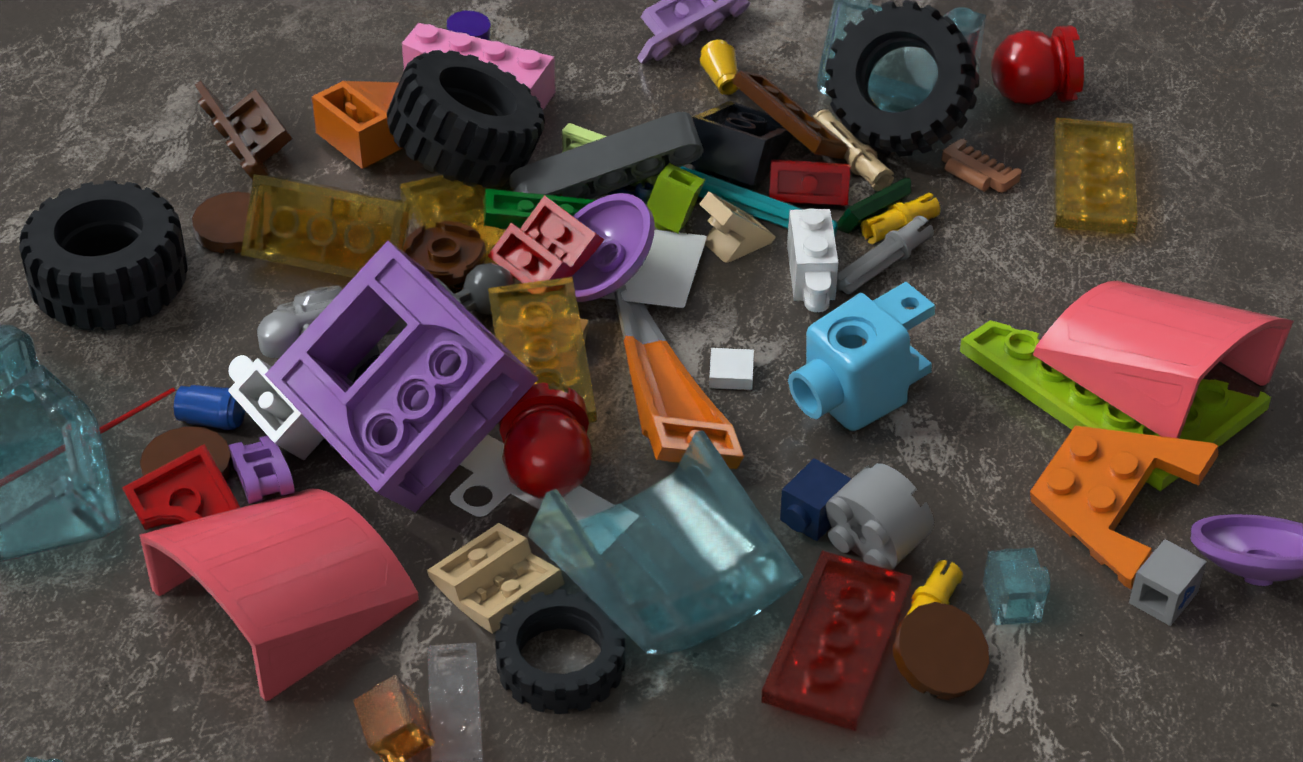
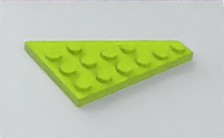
(1009, 356)

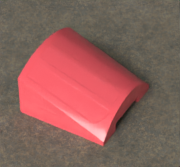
(1155, 347)
(292, 575)

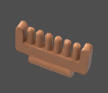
(977, 170)

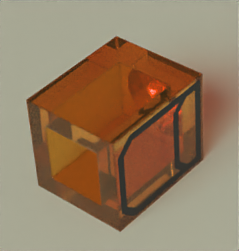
(394, 721)

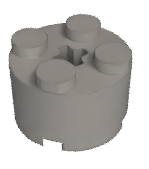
(878, 517)

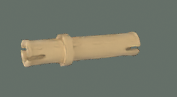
(860, 157)

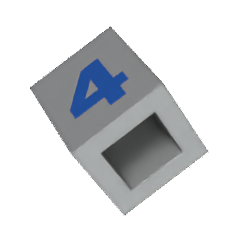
(1167, 582)

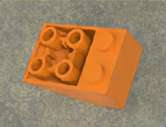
(355, 119)

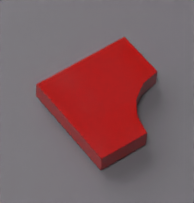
(181, 491)

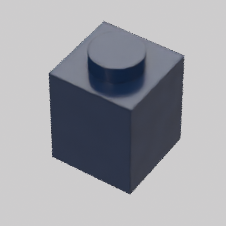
(806, 498)

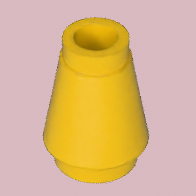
(720, 64)

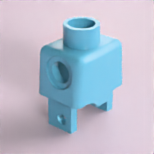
(867, 380)

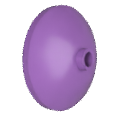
(628, 237)
(1252, 546)

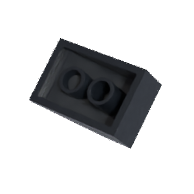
(739, 143)

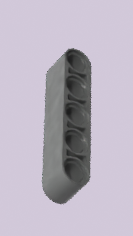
(613, 160)

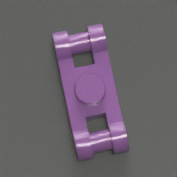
(261, 469)

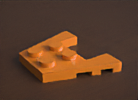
(1098, 479)

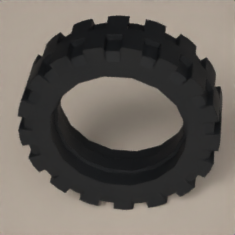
(556, 690)

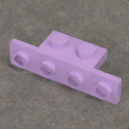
(682, 21)

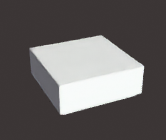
(731, 369)

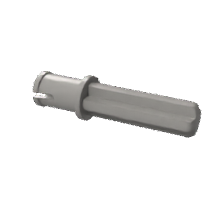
(894, 248)

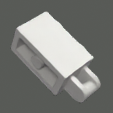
(812, 257)
(271, 408)

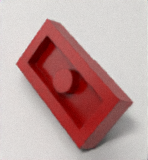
(809, 182)

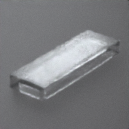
(454, 703)

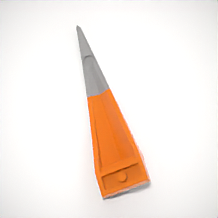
(666, 394)

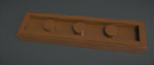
(790, 115)

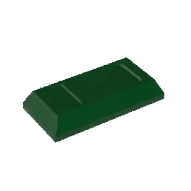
(874, 205)

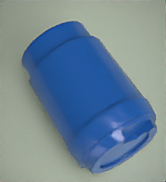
(208, 407)

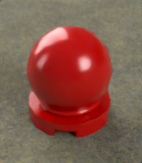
(1034, 66)
(546, 441)

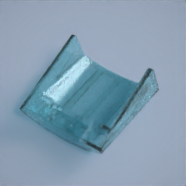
(675, 557)

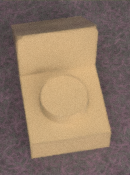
(733, 230)

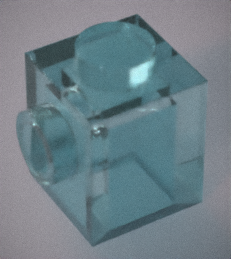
(1015, 586)

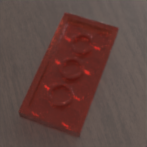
(837, 640)

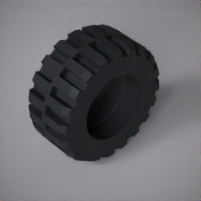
(876, 37)
(464, 118)
(108, 290)

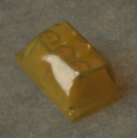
(321, 225)

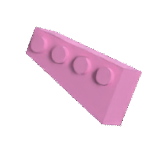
(527, 66)

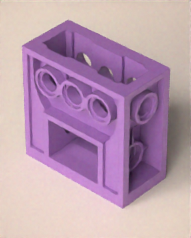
(424, 394)

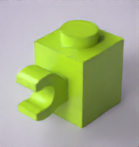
(674, 198)

